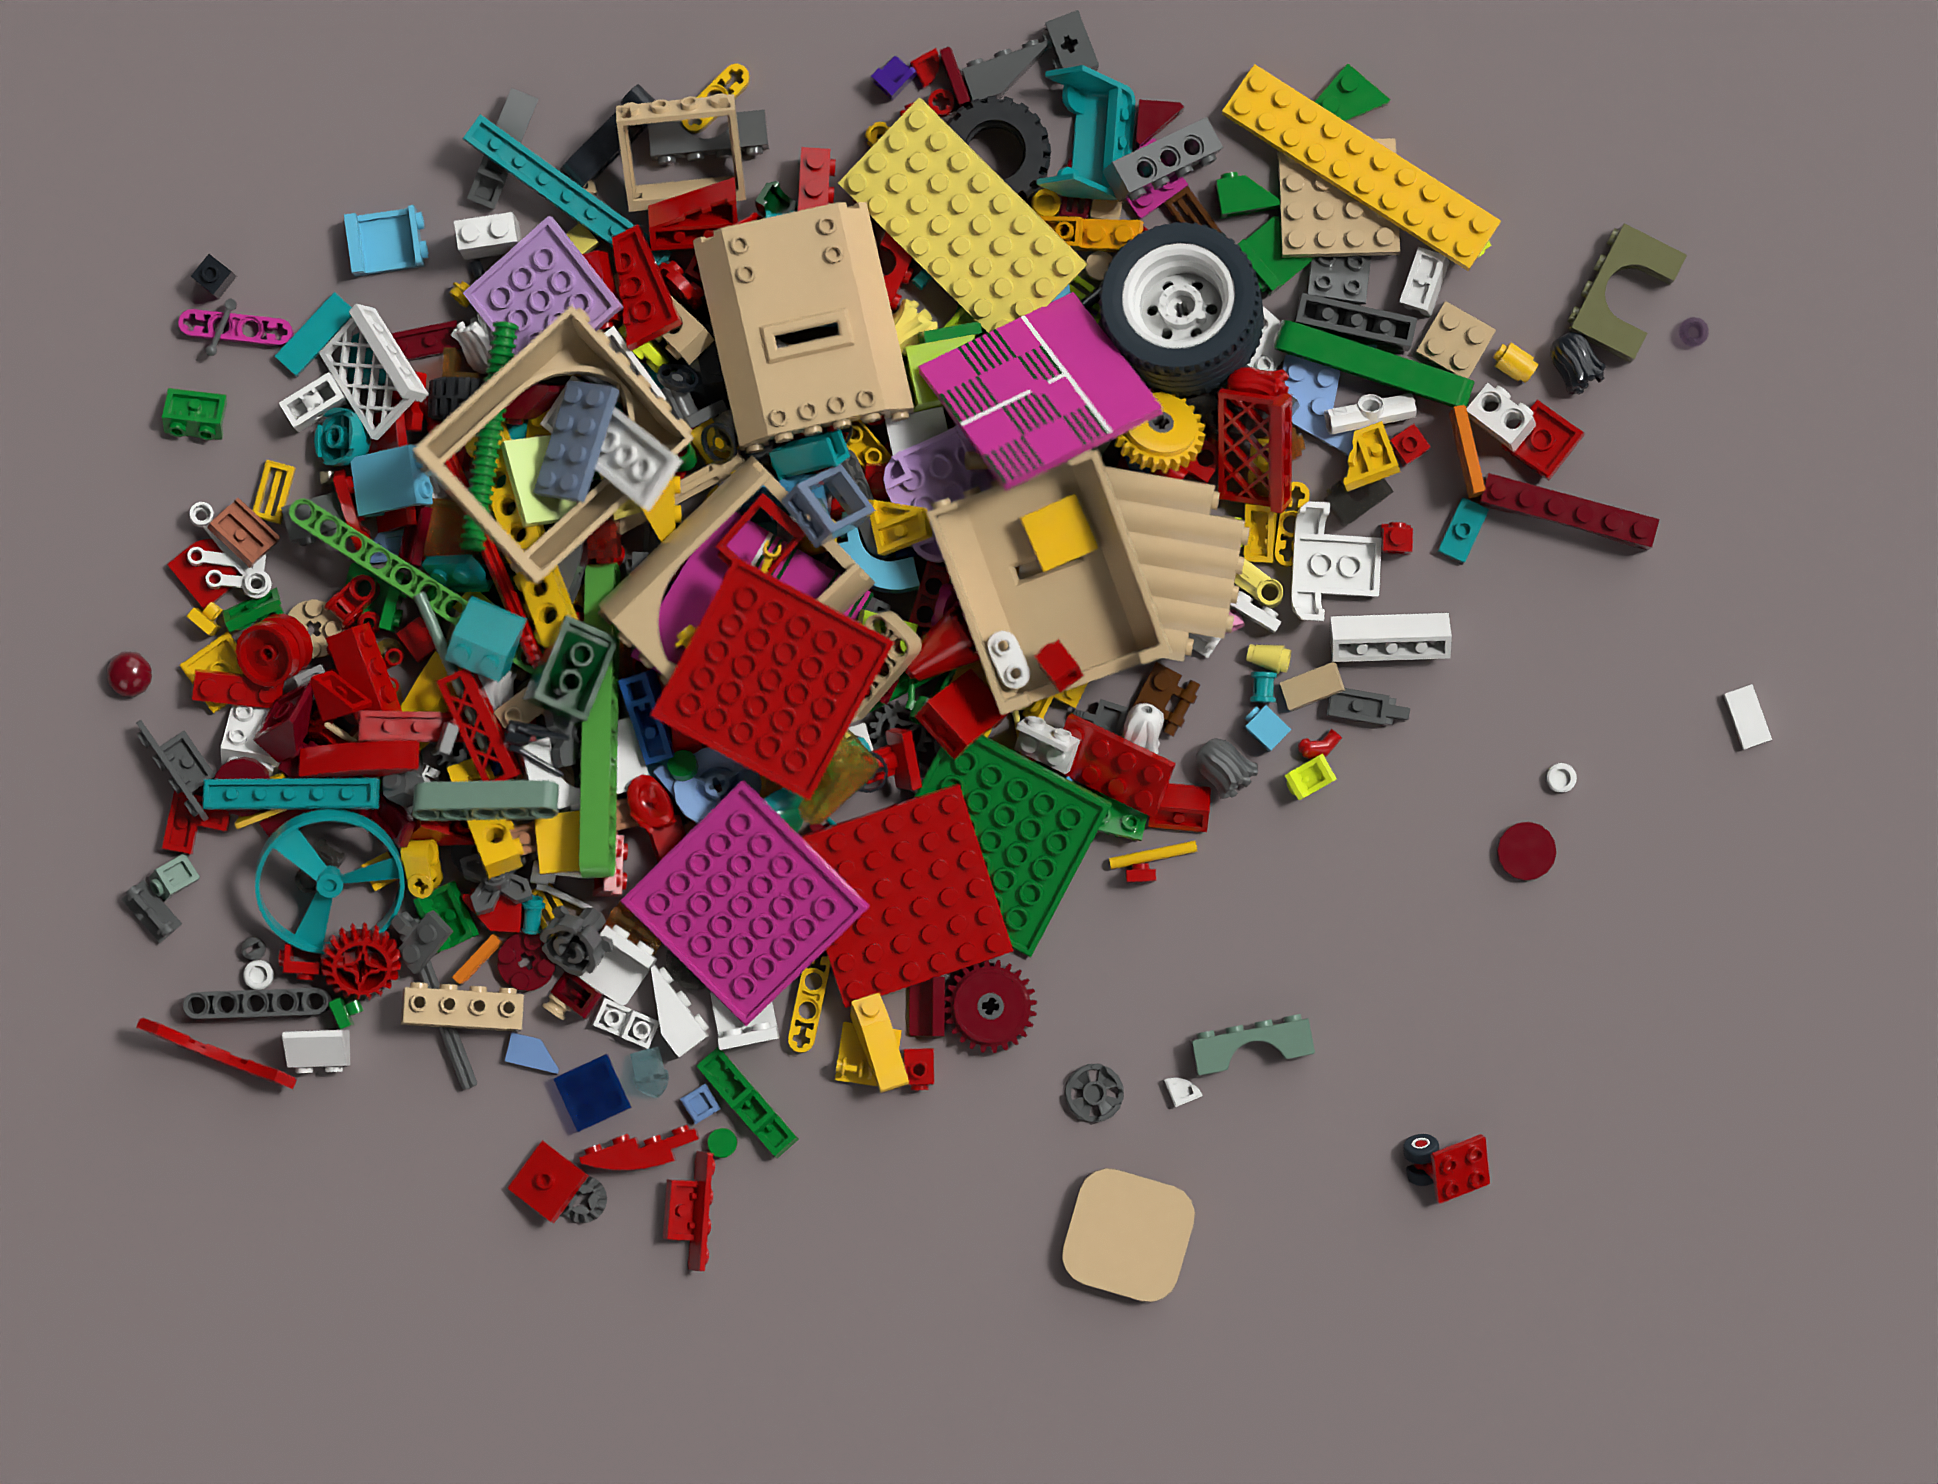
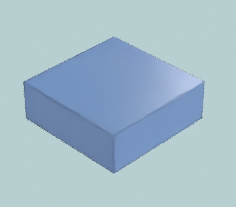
(700, 1103)

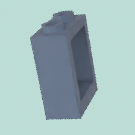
(821, 527)

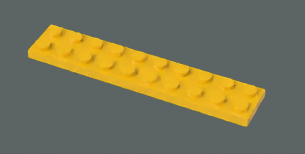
(1361, 167)

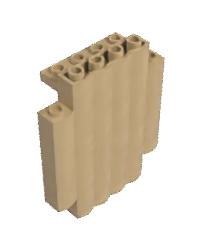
(1182, 552)

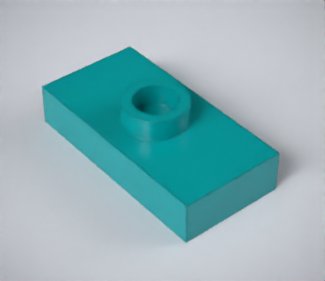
(1463, 530)

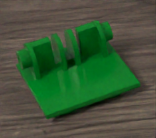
(1122, 820)

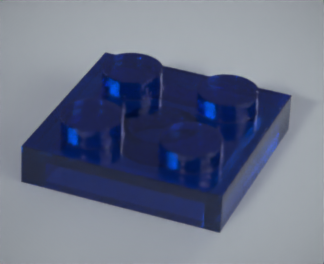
(592, 1092)

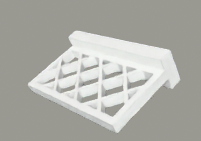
(386, 351)

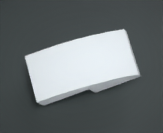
(625, 1022)

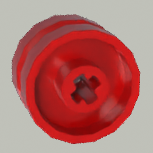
(274, 650)

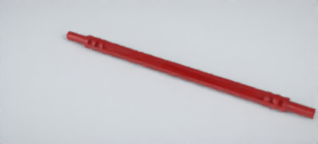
(493, 561)

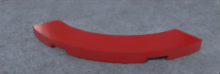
(216, 1054)

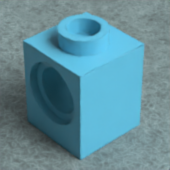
(1266, 727)

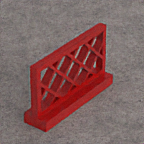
(1279, 447)

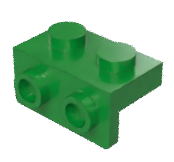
(453, 911)

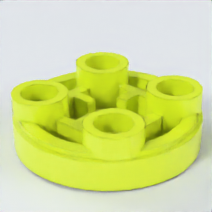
(651, 350)

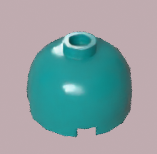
(341, 438)

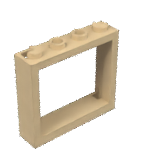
(675, 110)

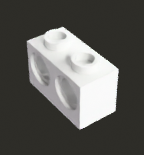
(1496, 421)

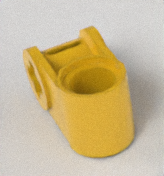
(422, 864)

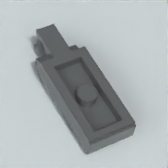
(1366, 707)

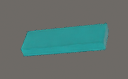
(315, 334)

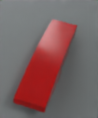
(359, 758)

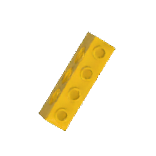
(499, 856)

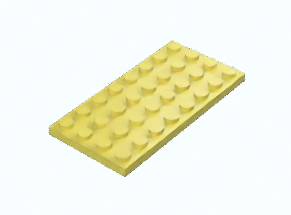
(961, 220)

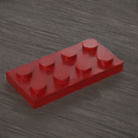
(1118, 767)

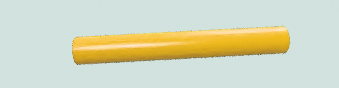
(1153, 854)

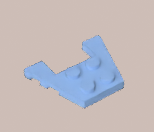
(1316, 391)

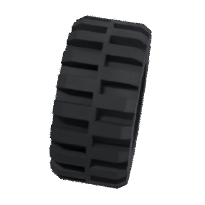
(1022, 124)

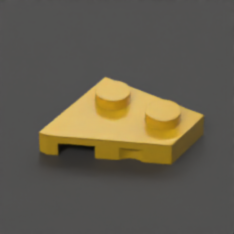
(1370, 457)
(898, 526)

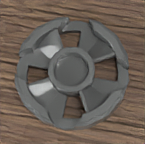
(1094, 1092)

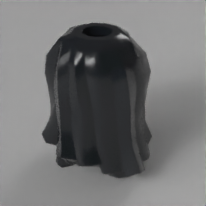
(1576, 362)

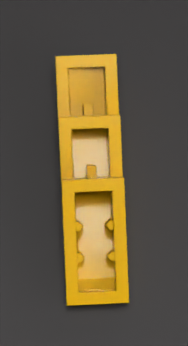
(1260, 518)

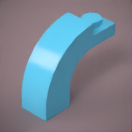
(889, 576)

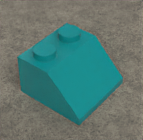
(486, 639)

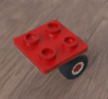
(1452, 1169)

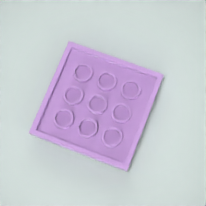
(540, 283)

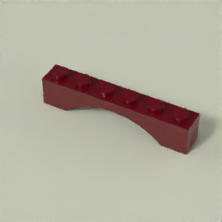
(1572, 511)

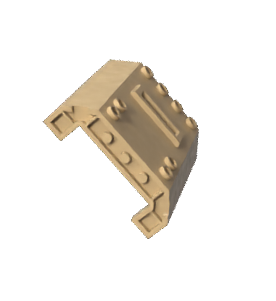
(791, 278)
(1090, 604)

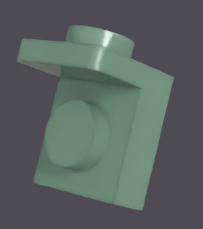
(173, 877)

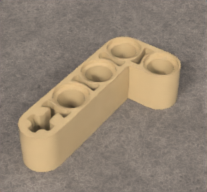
(896, 659)

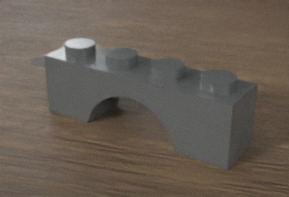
(671, 141)

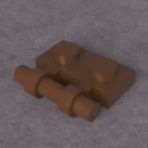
(1158, 691)

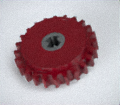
(1004, 1023)

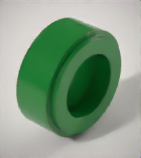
(683, 765)
(722, 1142)

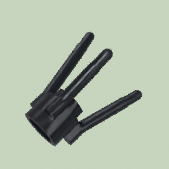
(519, 734)

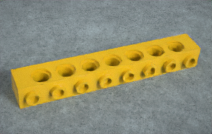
(556, 593)

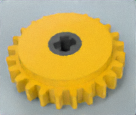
(1166, 439)

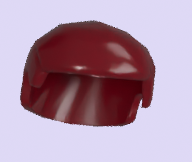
(129, 674)

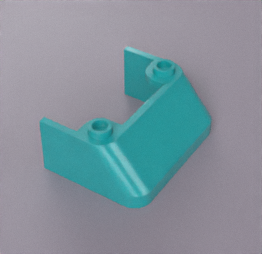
(1102, 131)

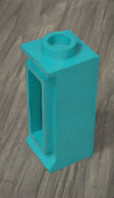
(809, 454)

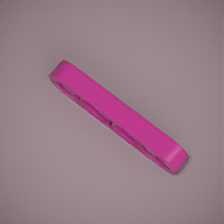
(235, 330)

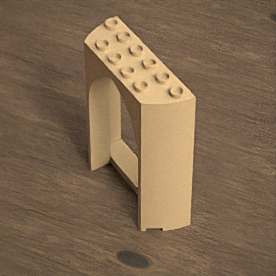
(562, 349)
(637, 599)

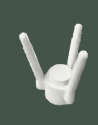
(543, 880)

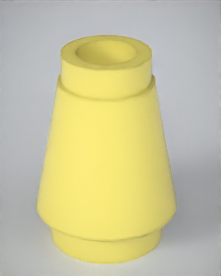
(1271, 657)

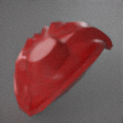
(650, 803)

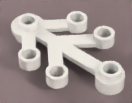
(228, 558)

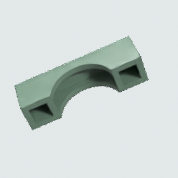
(1214, 1052)

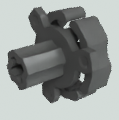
(576, 940)

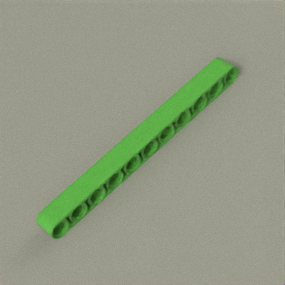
(393, 565)
(600, 742)

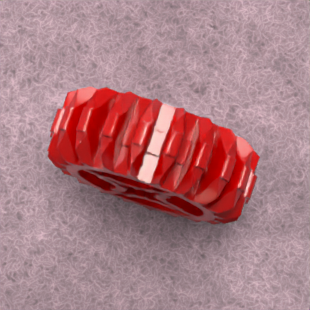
(338, 956)

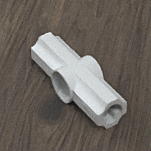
(1369, 411)

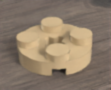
(314, 612)

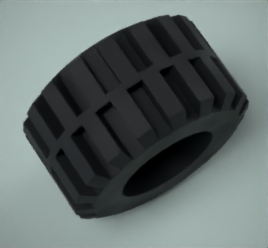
(449, 393)

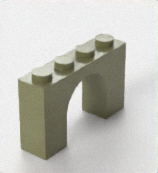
(1628, 251)

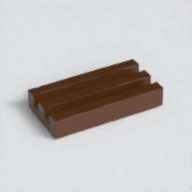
(1176, 215)

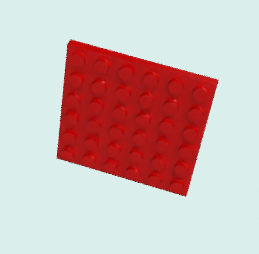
(772, 678)
(924, 894)

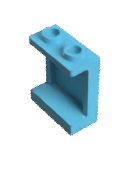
(385, 241)
(389, 481)

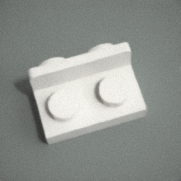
(1046, 744)

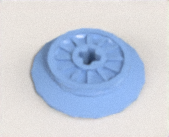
(698, 795)

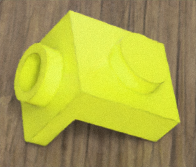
(1309, 777)

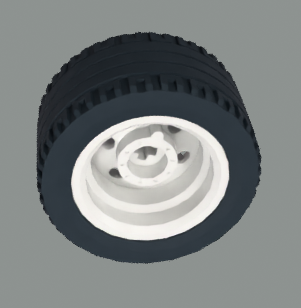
(1182, 257)

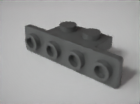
(184, 764)

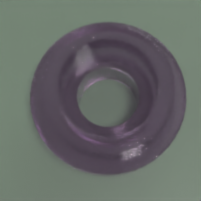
(1700, 325)

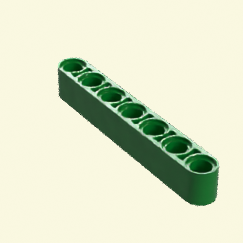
(1373, 364)

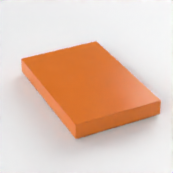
(1467, 451)

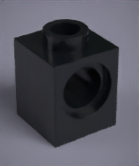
(213, 276)

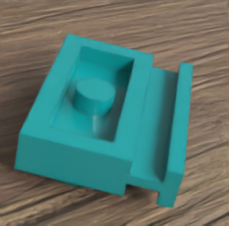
(457, 573)

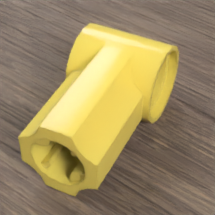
(1253, 583)

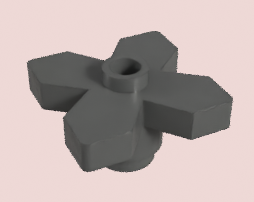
(564, 752)
(489, 890)

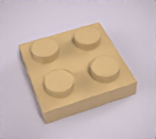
(1455, 340)

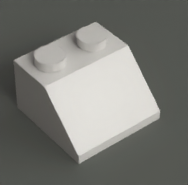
(317, 1049)

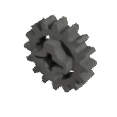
(893, 719)

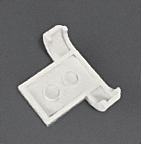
(1329, 563)

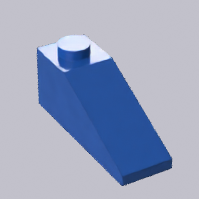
(641, 696)

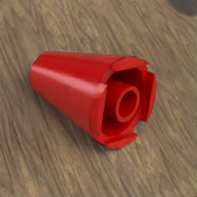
(944, 647)

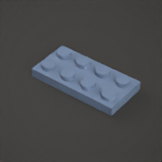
(576, 441)

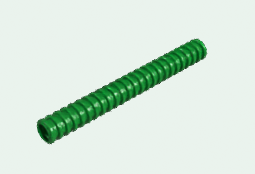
(488, 438)

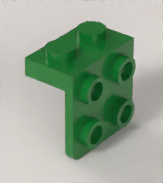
(1265, 254)
(388, 601)

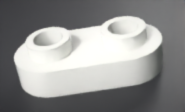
(1009, 659)

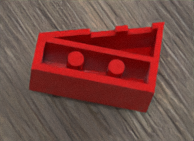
(692, 215)

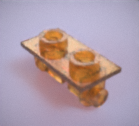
(631, 924)

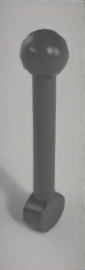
(230, 305)

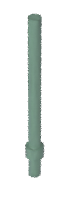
(442, 647)

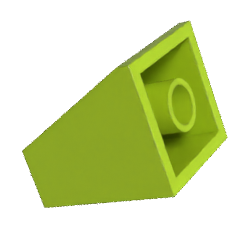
(916, 355)

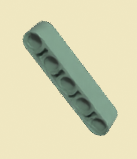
(485, 800)

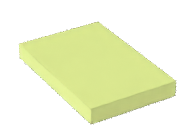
(523, 464)

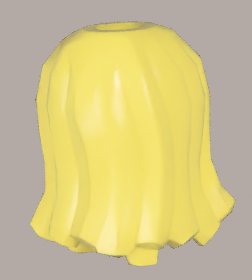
(910, 323)

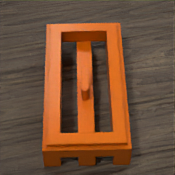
(477, 959)

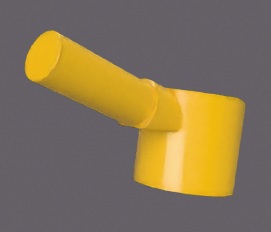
(768, 557)

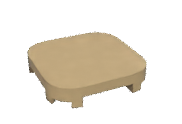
(1128, 1234)

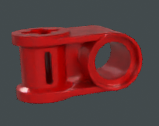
(352, 601)

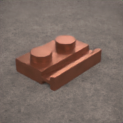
(243, 532)

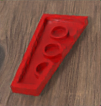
(643, 291)

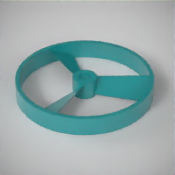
(329, 879)

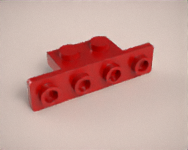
(688, 1210)

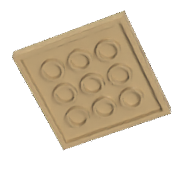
(1327, 221)

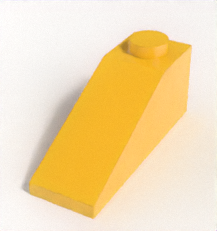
(878, 1042)

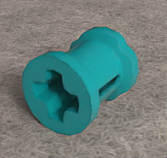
(1263, 687)

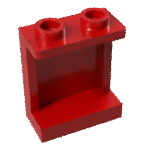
(961, 713)

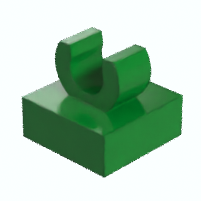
(343, 1012)

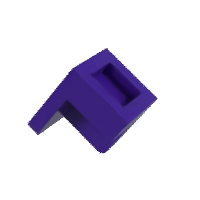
(893, 77)

